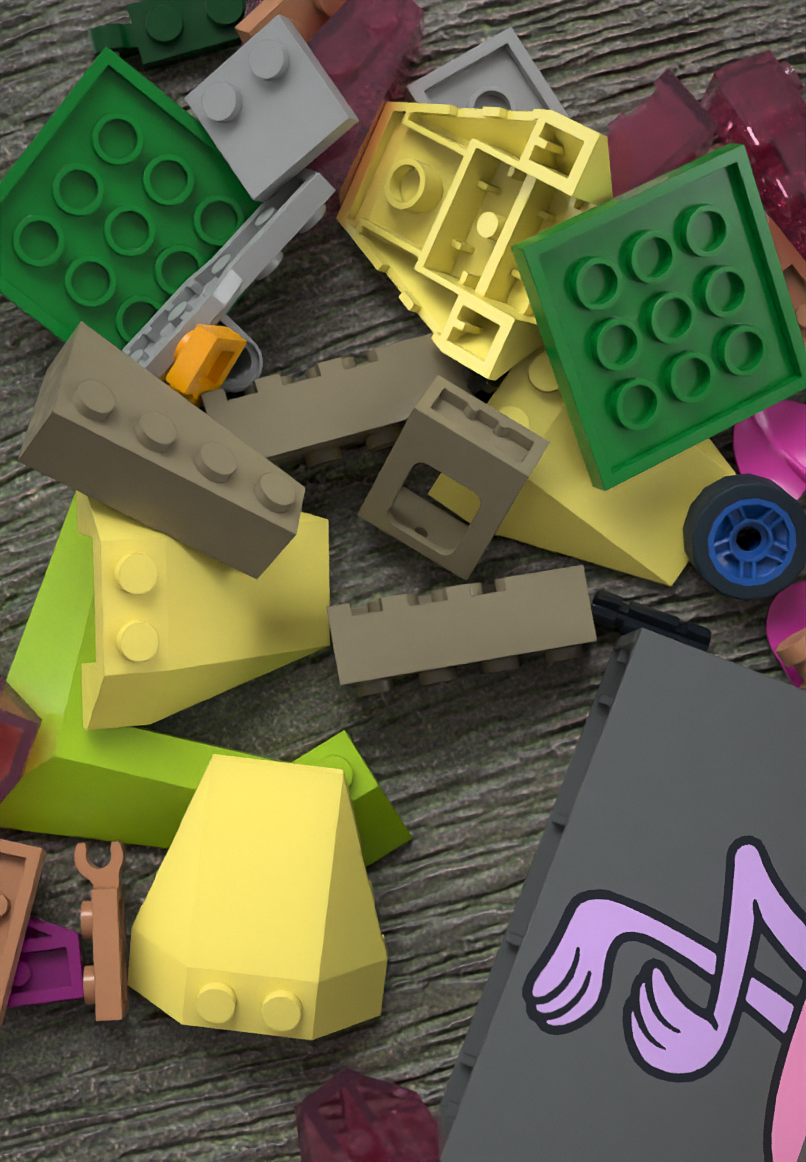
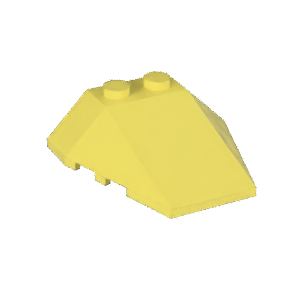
(449, 198)
(558, 510)
(187, 625)
(263, 907)

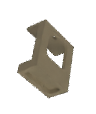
(471, 447)

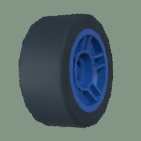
(766, 562)

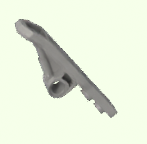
(215, 287)

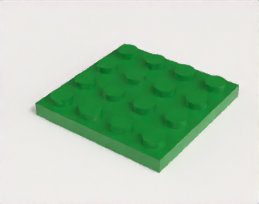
(113, 206)
(664, 315)

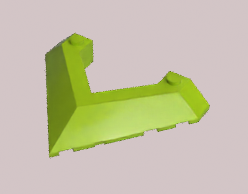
(130, 778)

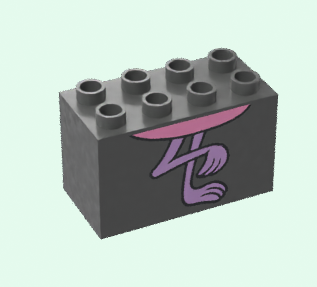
(657, 936)

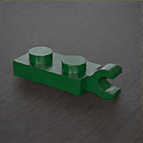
(172, 30)

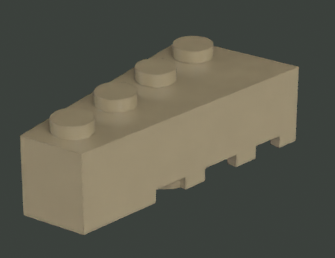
(335, 404)
(157, 457)
(462, 628)

